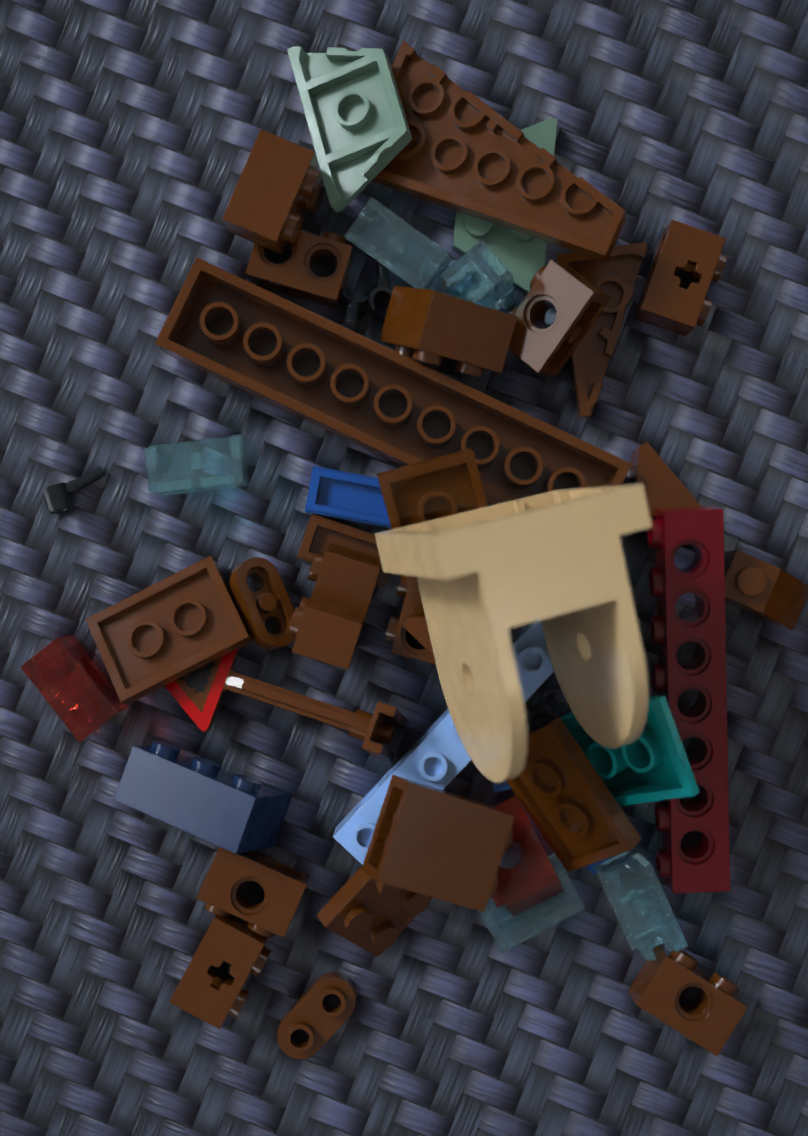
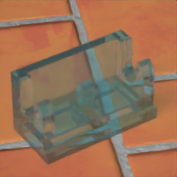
(397, 245)
(479, 278)
(196, 466)
(640, 903)
(511, 930)

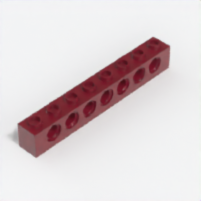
(707, 862)

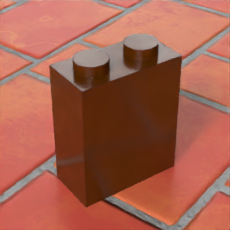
(438, 844)

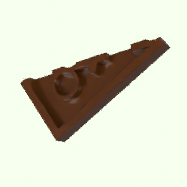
(593, 353)

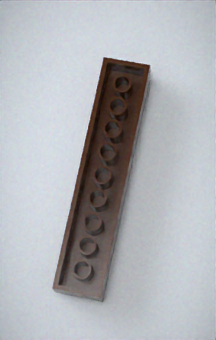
(369, 390)

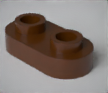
(265, 603)
(315, 1016)

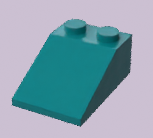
(645, 769)

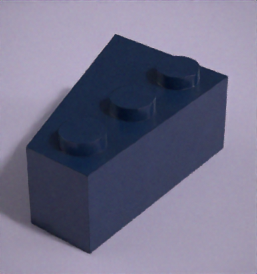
(202, 798)

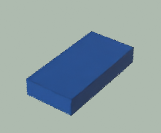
(346, 497)

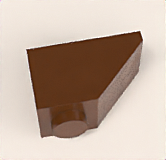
(763, 589)

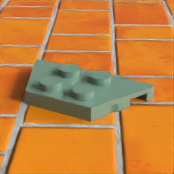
(350, 116)
(517, 251)

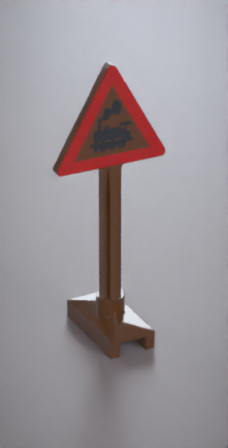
(203, 689)

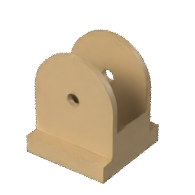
(520, 564)

